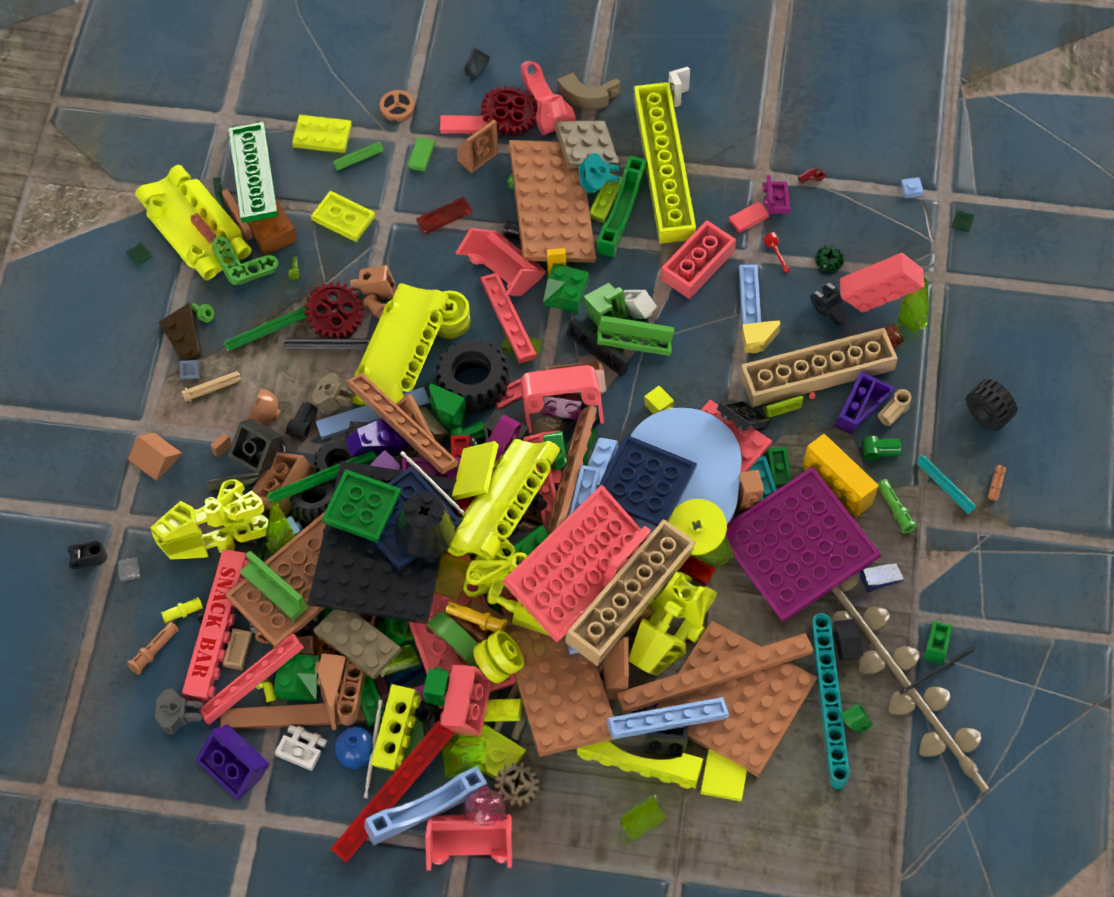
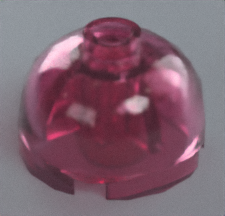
(485, 807)

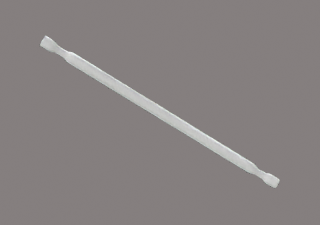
(433, 483)
(374, 743)

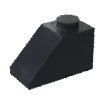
(848, 640)

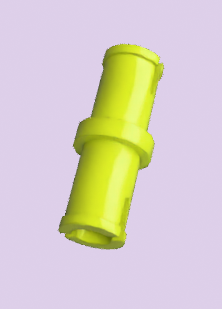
(181, 610)

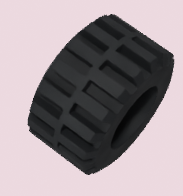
(991, 404)
(330, 454)
(311, 503)

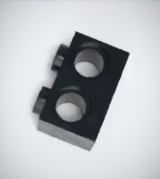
(667, 742)

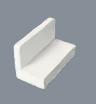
(679, 84)

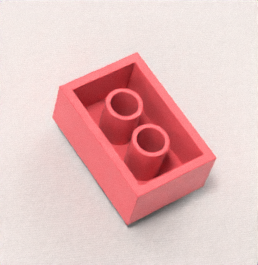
(466, 701)

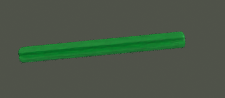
(266, 328)
(316, 479)

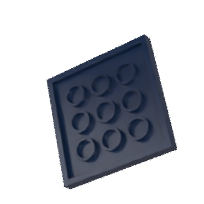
(647, 480)
(410, 484)

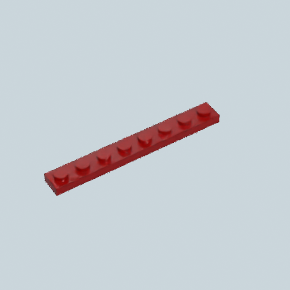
(393, 789)

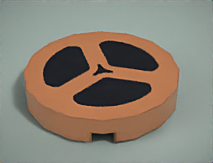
(397, 105)

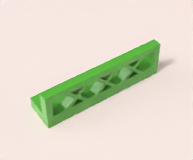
(635, 332)
(273, 587)

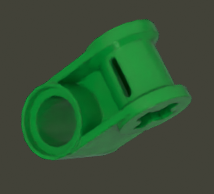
(558, 439)
(857, 718)

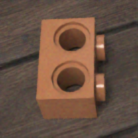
(749, 490)

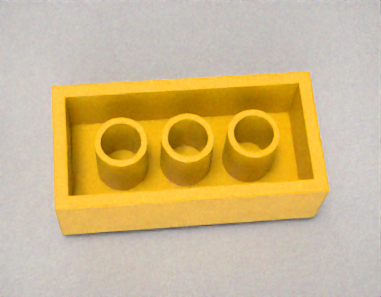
(841, 474)

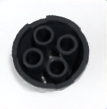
(424, 527)

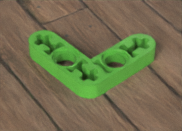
(238, 268)

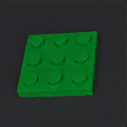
(361, 505)

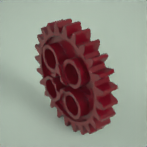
(509, 109)
(345, 298)

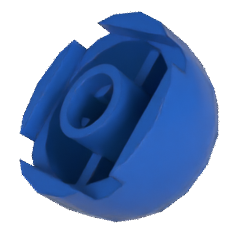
(354, 747)

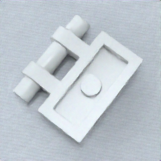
(298, 752)

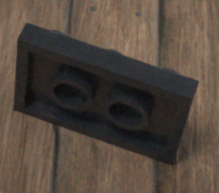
(743, 415)

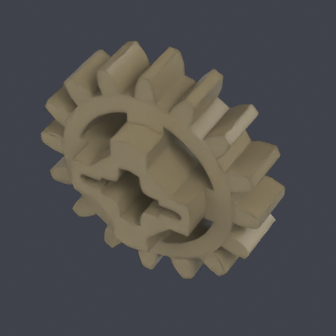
(525, 787)

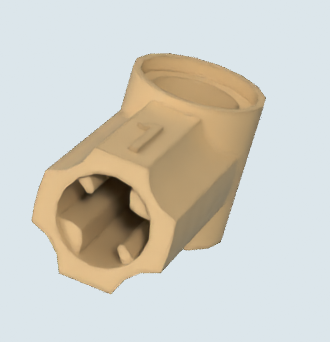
(894, 408)

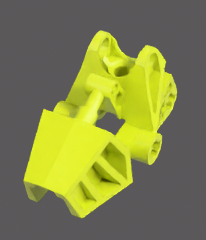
(179, 528)
(489, 577)
(655, 648)

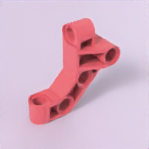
(549, 105)

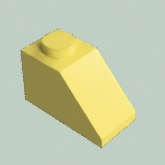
(759, 335)

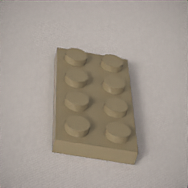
(358, 641)

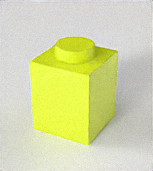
(658, 401)

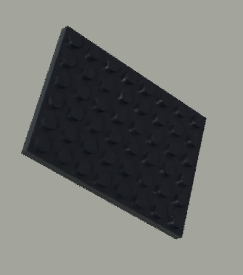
(361, 579)

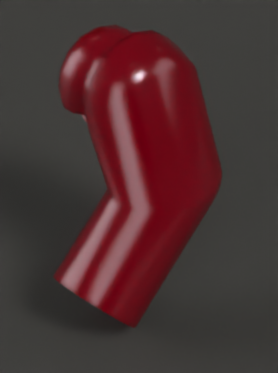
(811, 174)

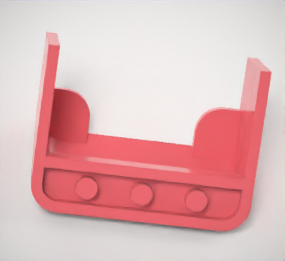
(502, 257)
(560, 381)
(455, 836)

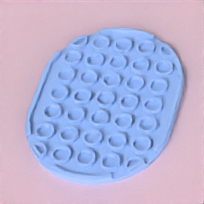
(701, 440)

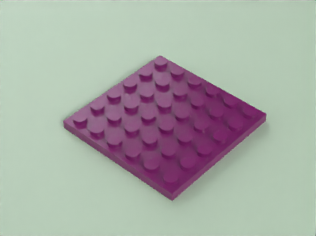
(799, 544)

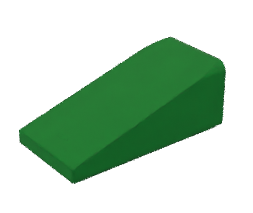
(779, 465)
(938, 642)

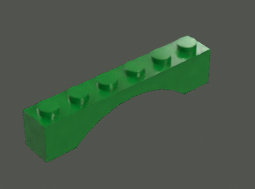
(628, 192)

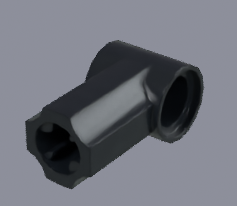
(300, 425)
(429, 715)

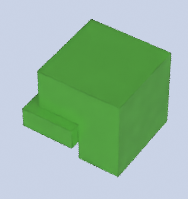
(605, 302)

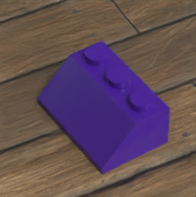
(232, 761)

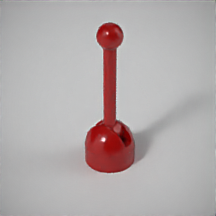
(771, 241)

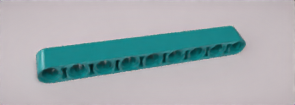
(830, 708)

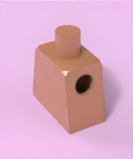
(376, 281)

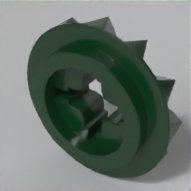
(836, 262)

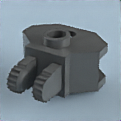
(173, 711)

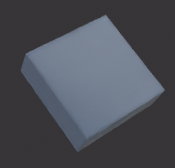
(189, 370)

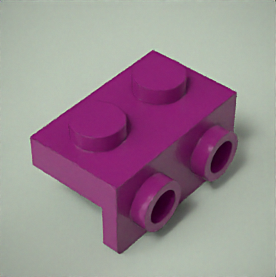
(776, 196)

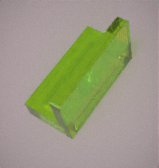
(642, 818)

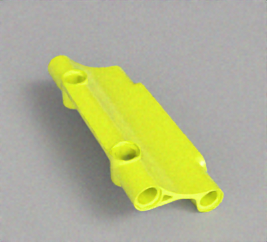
(170, 207)
(398, 335)
(508, 481)

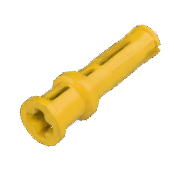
(485, 620)

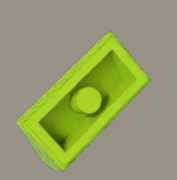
(783, 406)

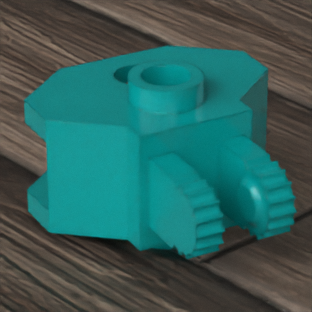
(596, 173)

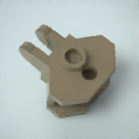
(333, 394)

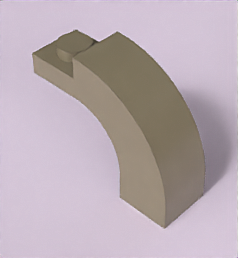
(586, 96)

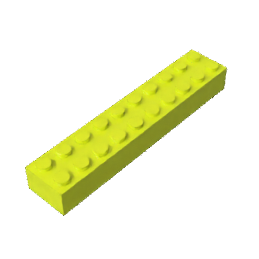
(664, 163)

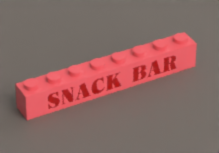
(214, 629)

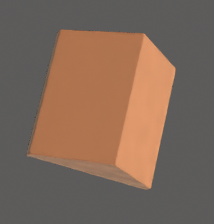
(153, 455)

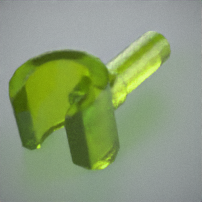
(294, 272)

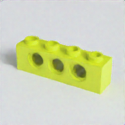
(397, 697)

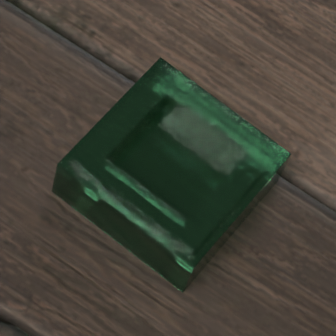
(218, 188)
(963, 221)
(139, 254)

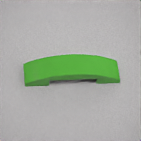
(454, 636)

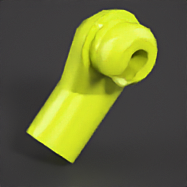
(268, 690)

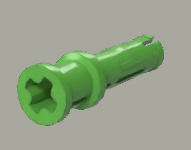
(900, 513)

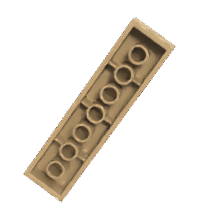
(817, 367)
(630, 592)

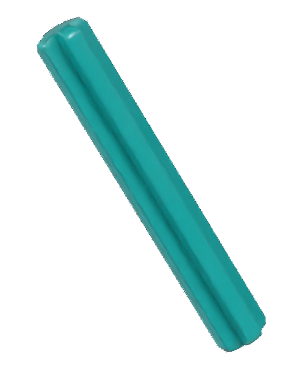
(952, 490)

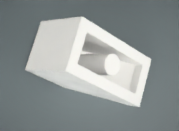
(639, 304)

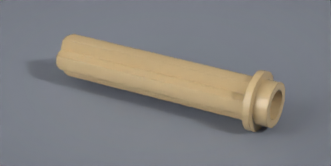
(211, 386)

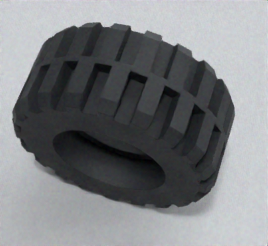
(474, 355)

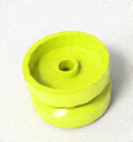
(455, 316)
(498, 657)

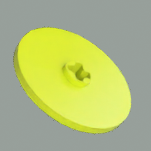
(711, 521)

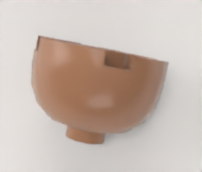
(265, 408)

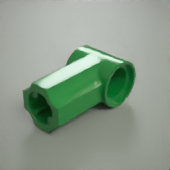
(476, 429)
(875, 448)

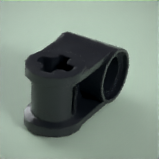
(82, 554)

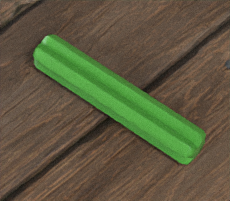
(358, 156)

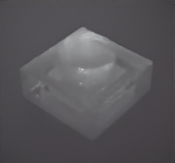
(129, 569)

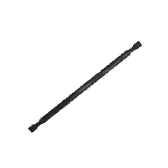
(937, 670)

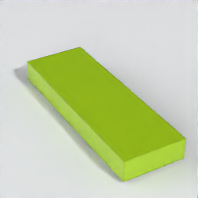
(605, 201)

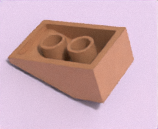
(479, 147)
(615, 669)
(330, 678)

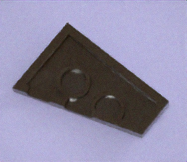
(182, 332)

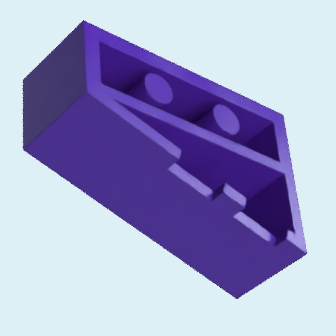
(862, 402)
(377, 438)

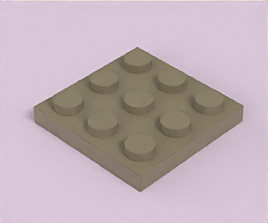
(582, 138)

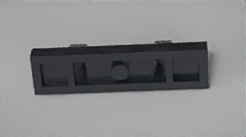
(587, 339)

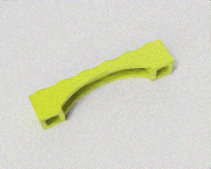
(680, 770)

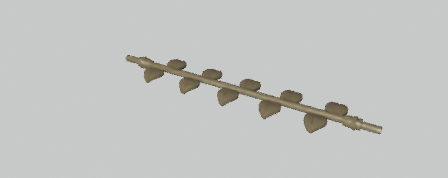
(904, 659)

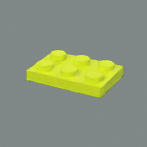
(322, 134)

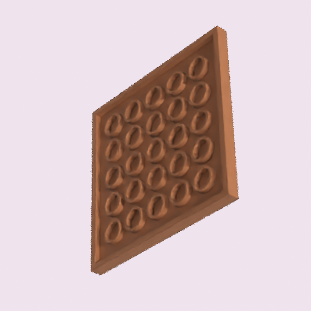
(757, 703)

